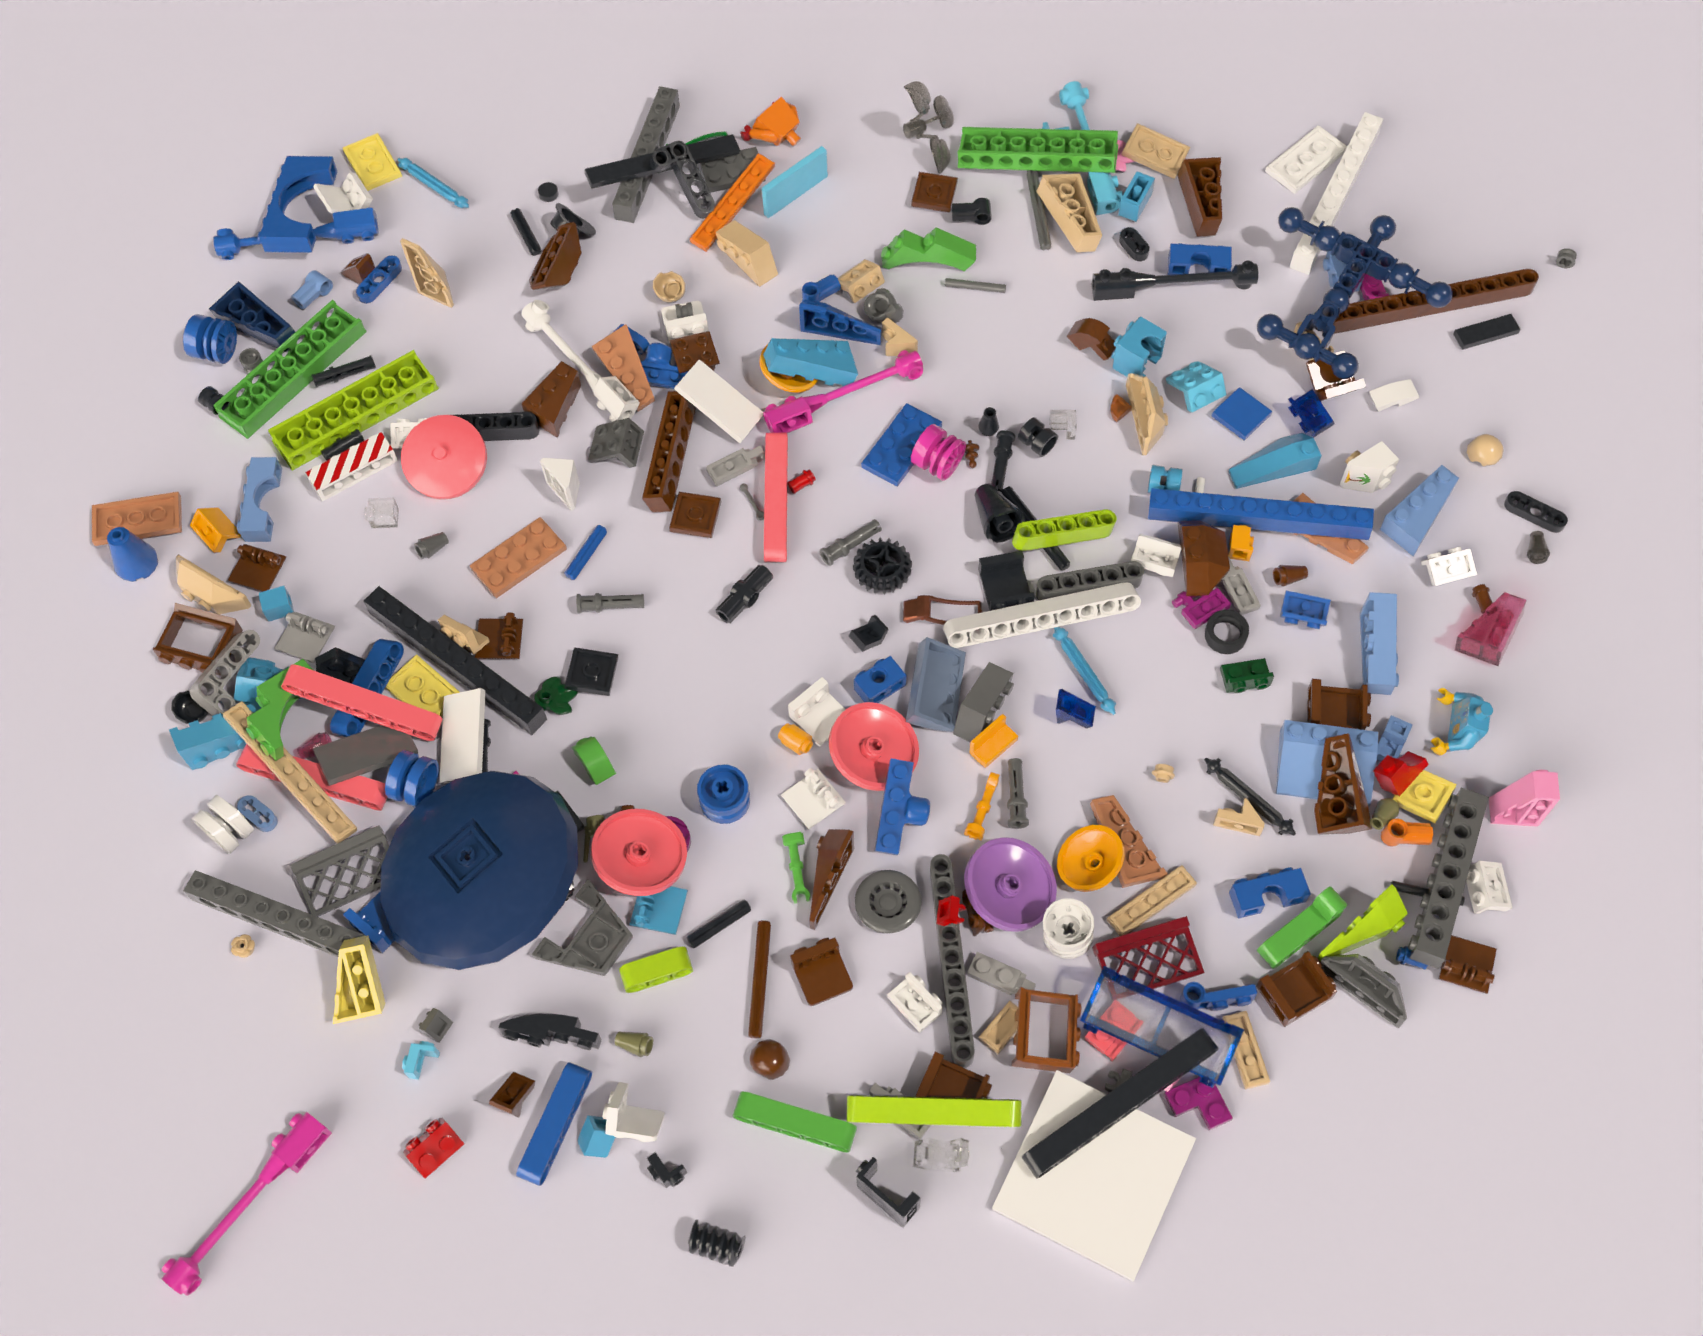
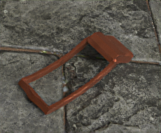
(920, 608)

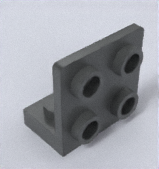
(618, 440)

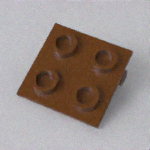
(692, 348)
(256, 568)
(504, 637)
(1468, 964)

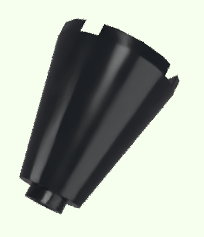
(997, 513)

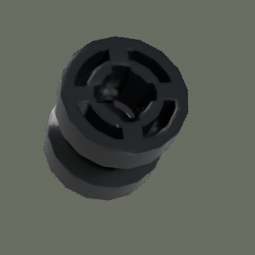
(209, 397)

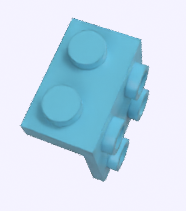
(1199, 383)

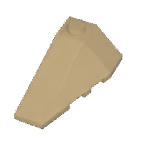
(427, 274)

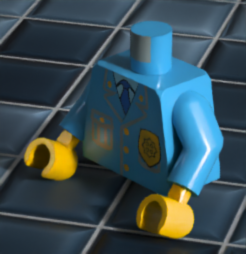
(1467, 724)

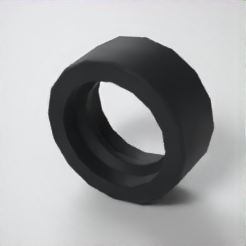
(1233, 618)

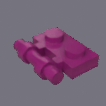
(1199, 612)

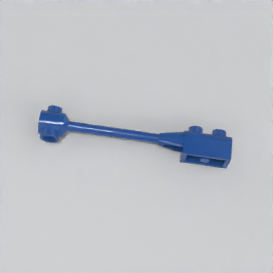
(345, 226)

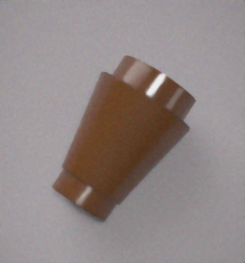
(1289, 574)

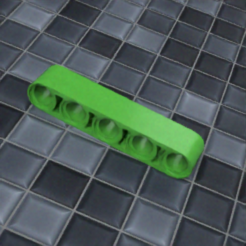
(795, 1122)

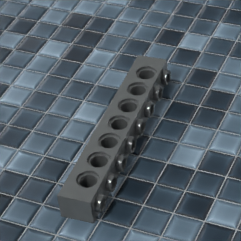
(653, 136)
(268, 913)
(1434, 951)

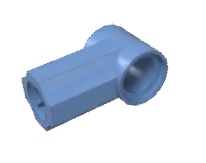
(315, 285)

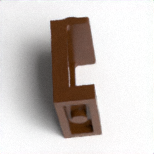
(1338, 706)
(1297, 989)
(952, 1081)

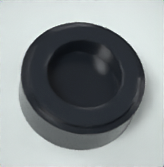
(548, 192)

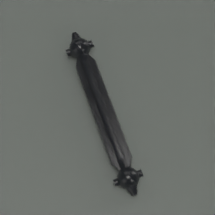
(1255, 800)

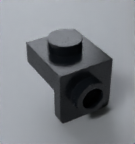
(869, 634)
(658, 1170)

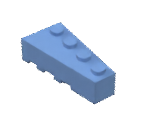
(1418, 511)
(1378, 643)

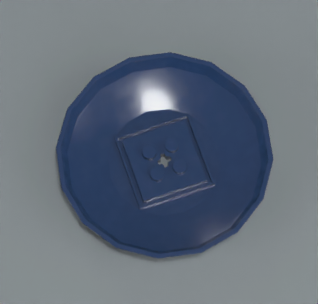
(502, 897)

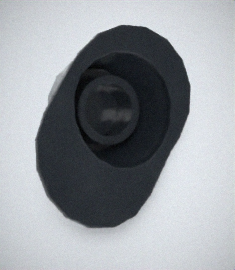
(565, 215)

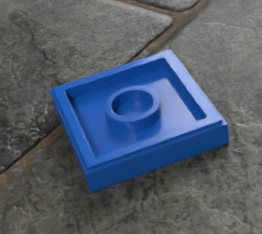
(1241, 413)

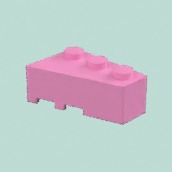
(1525, 800)

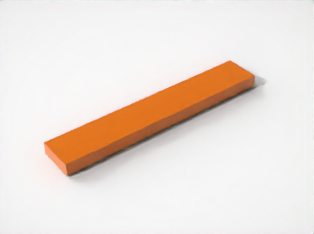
(732, 201)

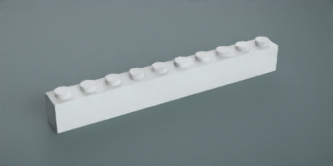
(1338, 188)

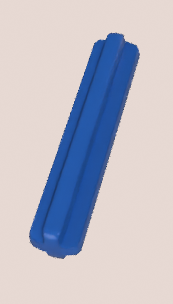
(585, 552)

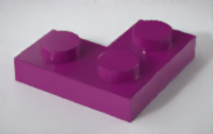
(1200, 1096)

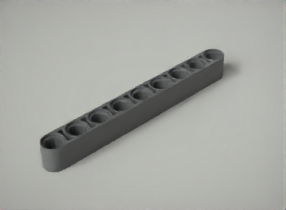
(952, 970)

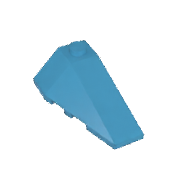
(1278, 460)
(251, 675)

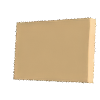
(1155, 151)

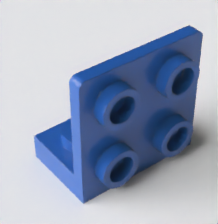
(372, 922)

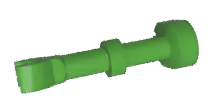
(792, 841)

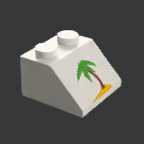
(1370, 469)

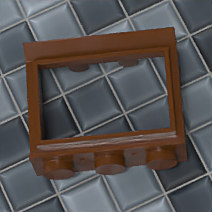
(189, 659)

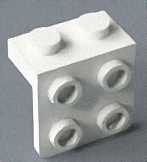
(684, 326)
(630, 1120)

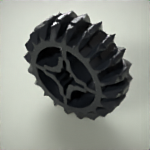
(891, 574)

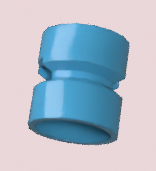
(1173, 478)

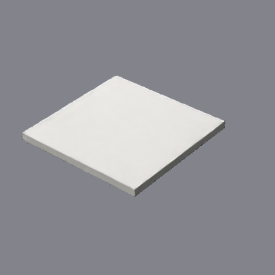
(1105, 1194)

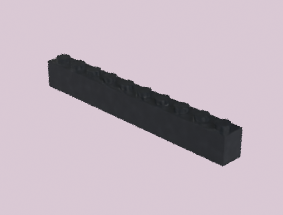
(455, 660)

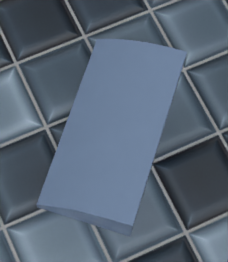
(936, 686)

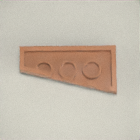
(1344, 548)

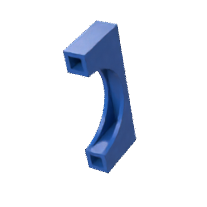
(296, 176)

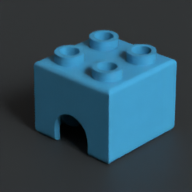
(1140, 343)

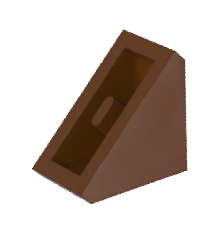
(359, 268)

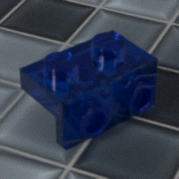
(1311, 412)

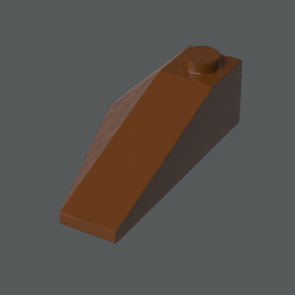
(1341, 795)

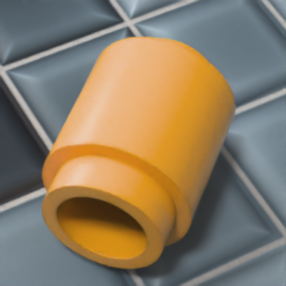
(795, 739)

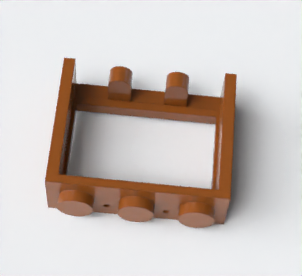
(1021, 1038)

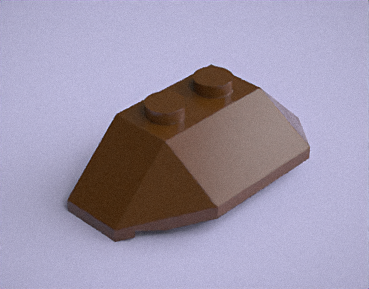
(557, 259)
(1203, 556)

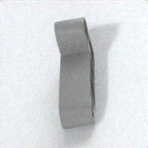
(227, 668)

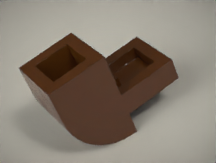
(1093, 334)

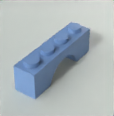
(262, 477)

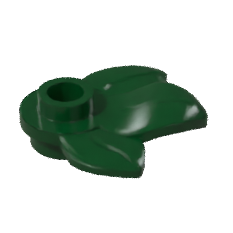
(557, 696)

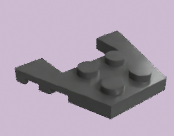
(596, 943)

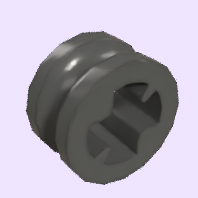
(1566, 258)

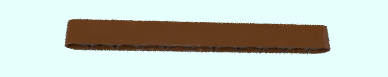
(1414, 304)

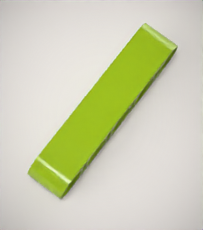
(1064, 530)

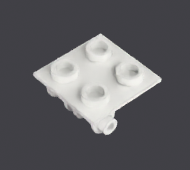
(813, 798)

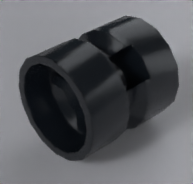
(1037, 436)

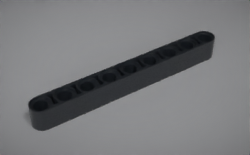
(1119, 1103)

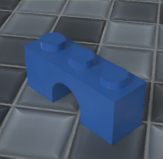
(1183, 256)
(1287, 885)

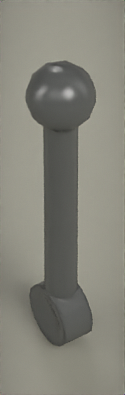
(759, 514)

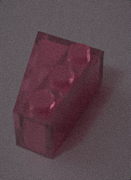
(1493, 631)

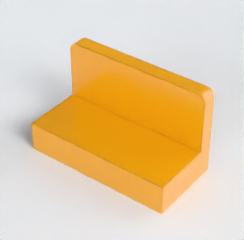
(213, 527)
(992, 741)

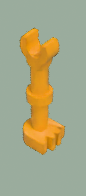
(975, 829)

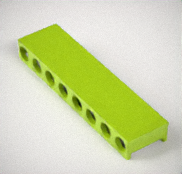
(352, 408)

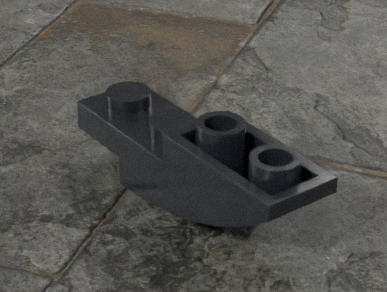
(540, 1029)

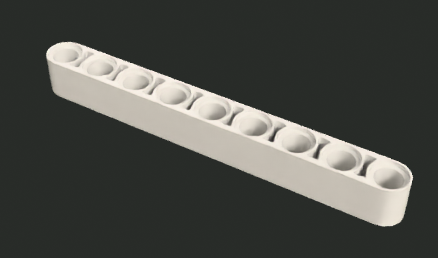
(1041, 615)

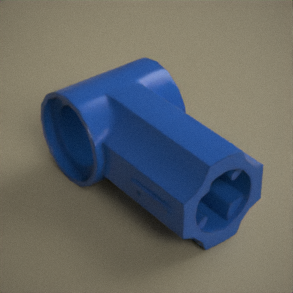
(820, 289)

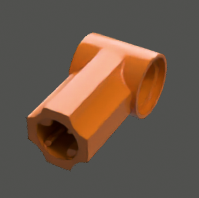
(1408, 833)

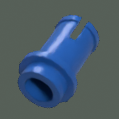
(1403, 956)

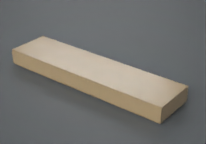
(1151, 901)

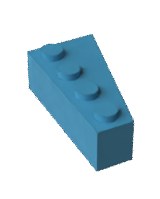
(812, 359)
(208, 741)

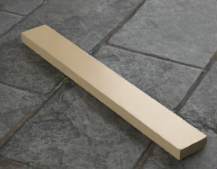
(295, 780)

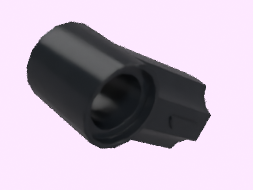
(978, 211)

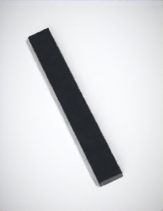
(639, 166)

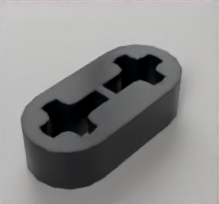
(1132, 245)

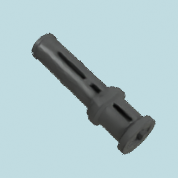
(842, 546)
(598, 602)
(1017, 803)

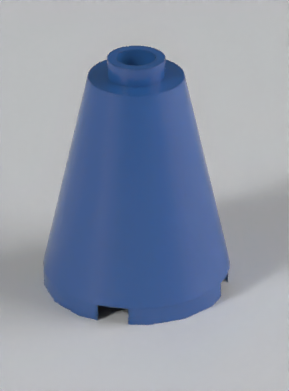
(131, 555)

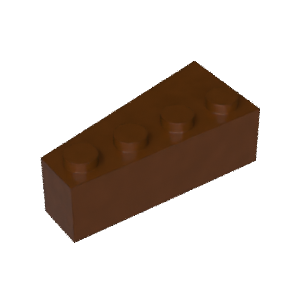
(1202, 193)

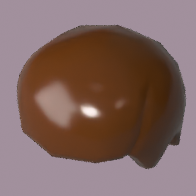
(769, 1059)

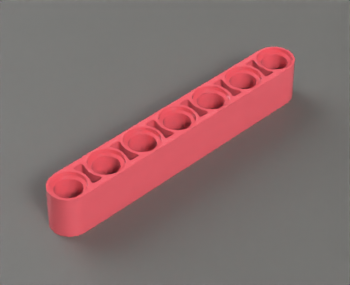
(775, 497)
(362, 702)
(356, 790)

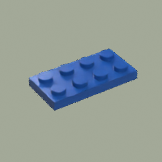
(892, 453)

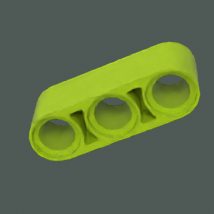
(656, 969)

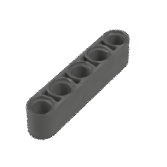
(1097, 575)

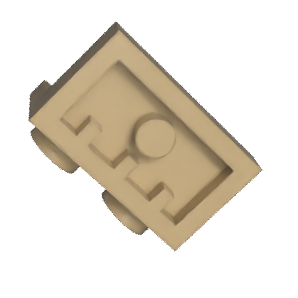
(861, 280)

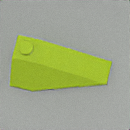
(1381, 918)

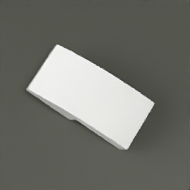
(1394, 393)

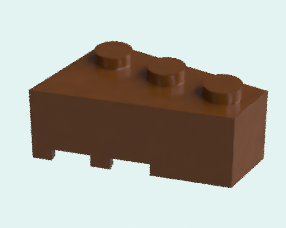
(553, 398)

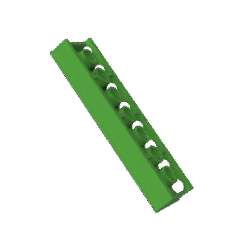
(1038, 149)
(291, 372)

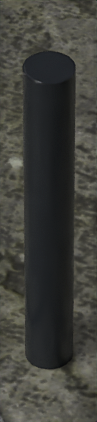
(1416, 890)

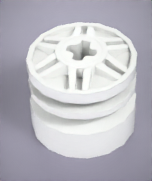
(1061, 917)

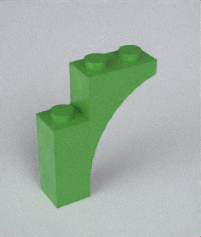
(936, 247)
(267, 722)

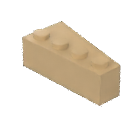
(1071, 209)

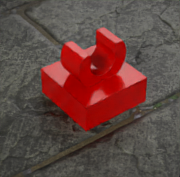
(948, 911)

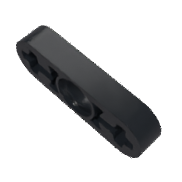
(1526, 514)

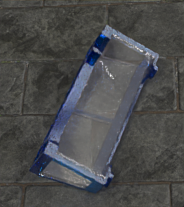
(1157, 1022)

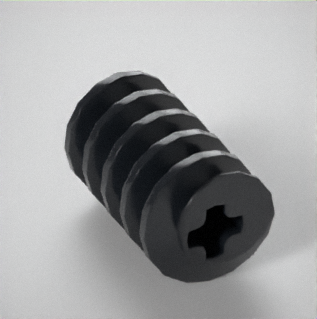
(715, 1244)

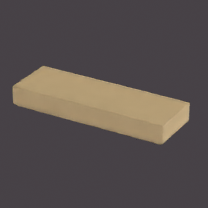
(1248, 1053)

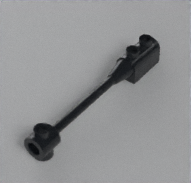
(1123, 284)

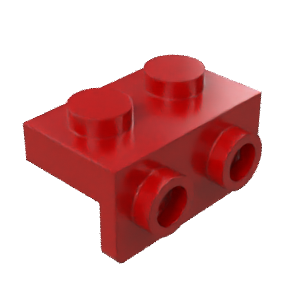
(432, 1147)

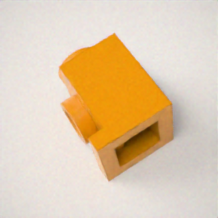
(1240, 543)

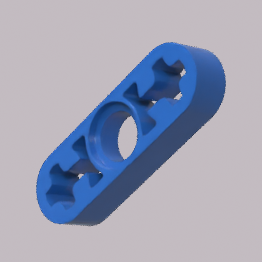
(378, 287)

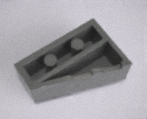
(983, 701)

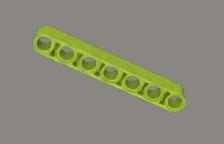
(934, 1110)

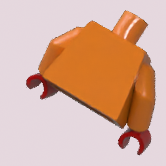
(775, 124)

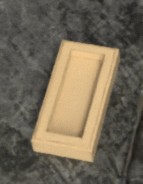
(1000, 1029)

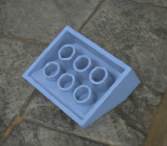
(1302, 753)

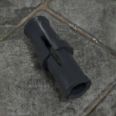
(342, 444)

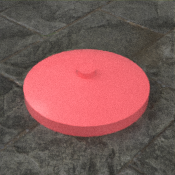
(444, 457)
(867, 739)
(638, 852)

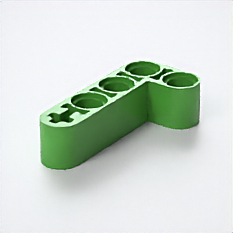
(1303, 928)

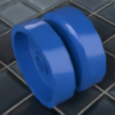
(411, 777)
(723, 794)

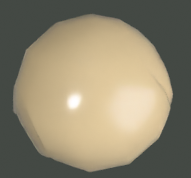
(669, 286)
(1485, 449)

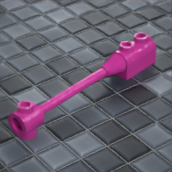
(797, 412)
(288, 1152)

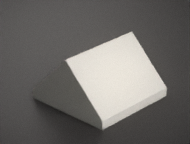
(562, 479)

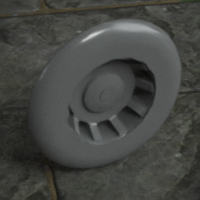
(888, 901)

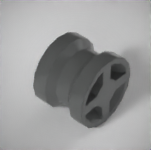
(684, 310)

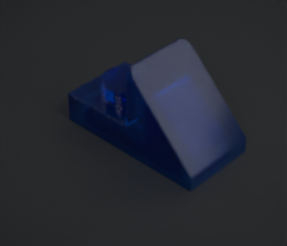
(1074, 709)

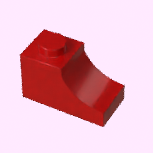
(1398, 773)

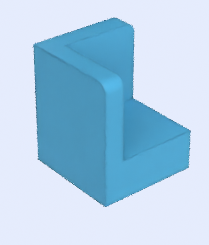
(276, 603)
(594, 1139)

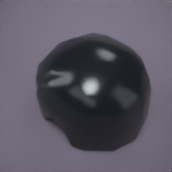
(187, 709)

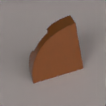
(1119, 408)

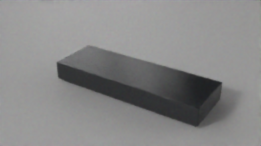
(1486, 331)

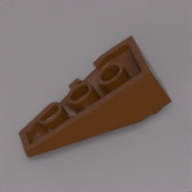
(832, 858)

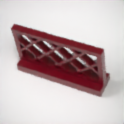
(1147, 937)

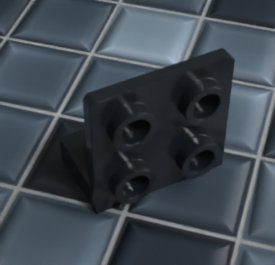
(339, 664)

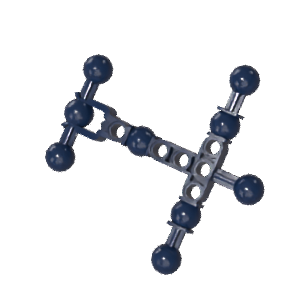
(1361, 259)

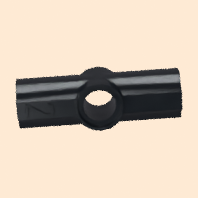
(744, 593)

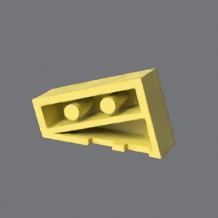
(358, 982)

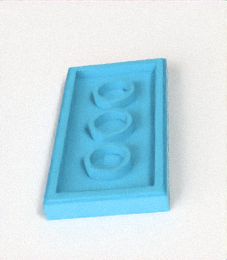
(794, 182)

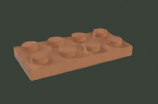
(141, 516)
(518, 557)

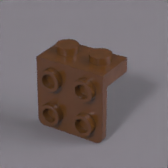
(821, 971)

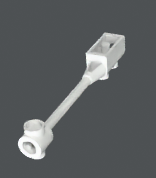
(608, 390)

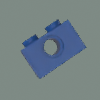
(875, 692)

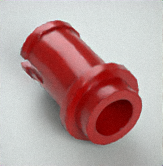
(801, 481)

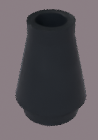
(989, 423)

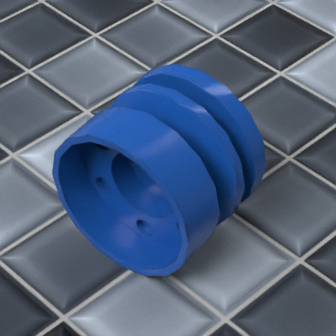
(210, 338)

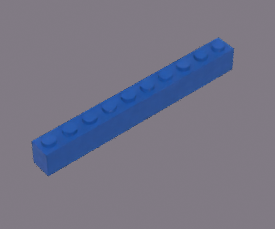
(1262, 514)

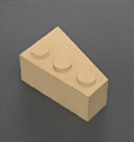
(747, 251)

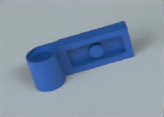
(1218, 999)

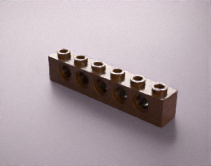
(668, 453)

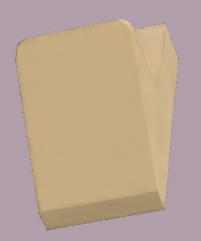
(897, 339)
(1246, 821)

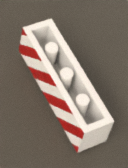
(351, 466)

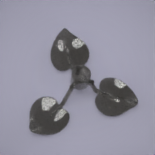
(916, 127)

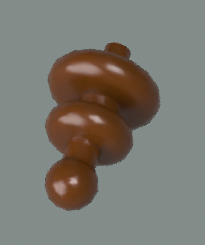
(971, 453)

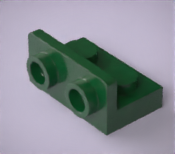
(1246, 675)

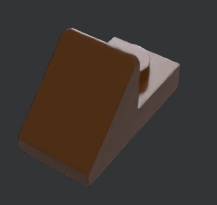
(512, 1094)

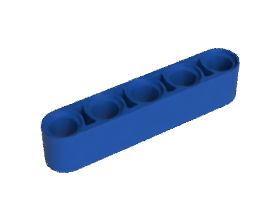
(372, 676)
(554, 1124)

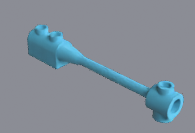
(1099, 184)

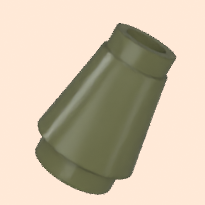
(1385, 811)
(634, 1042)

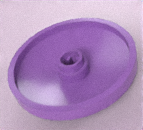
(1010, 884)

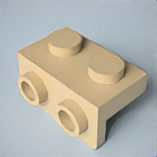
(462, 635)

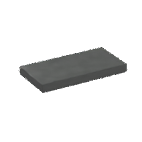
(362, 753)

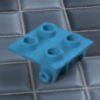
(660, 911)

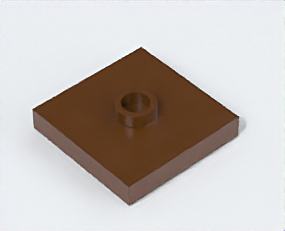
(934, 192)
(695, 514)

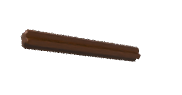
(759, 979)

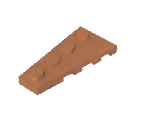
(622, 361)
(1139, 862)

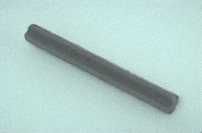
(1039, 210)

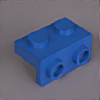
(1305, 609)

